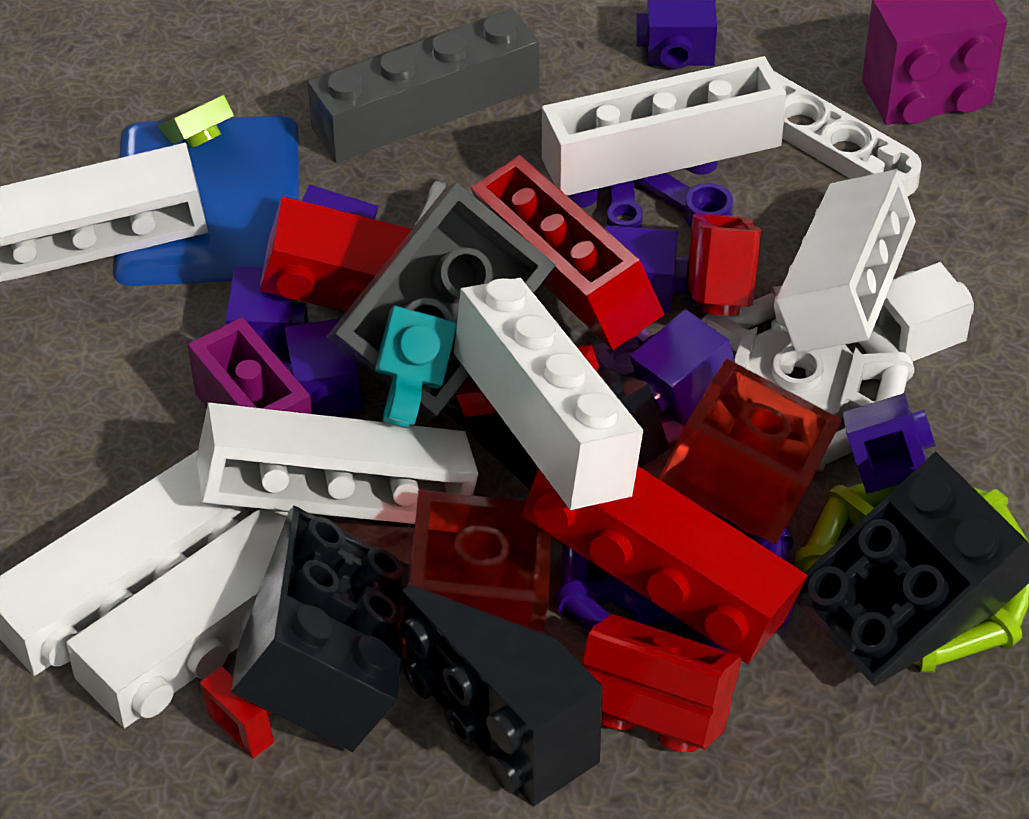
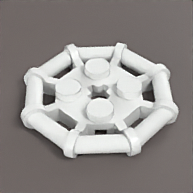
(831, 372)

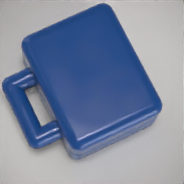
(240, 191)

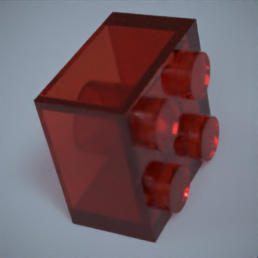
(749, 451)
(481, 556)

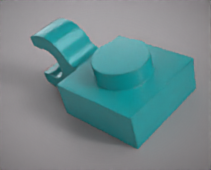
(414, 354)

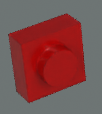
(236, 716)

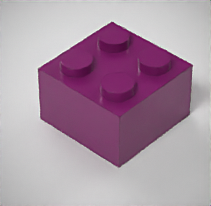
(932, 57)

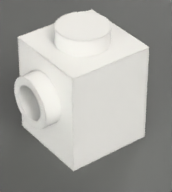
(926, 311)

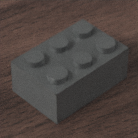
(448, 249)

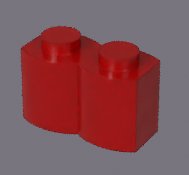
(723, 262)

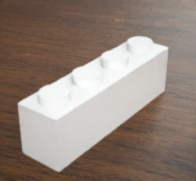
(662, 125)
(98, 211)
(846, 262)
(547, 393)
(327, 463)
(106, 563)
(177, 623)

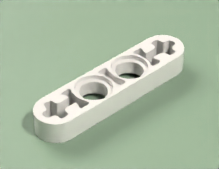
(835, 126)

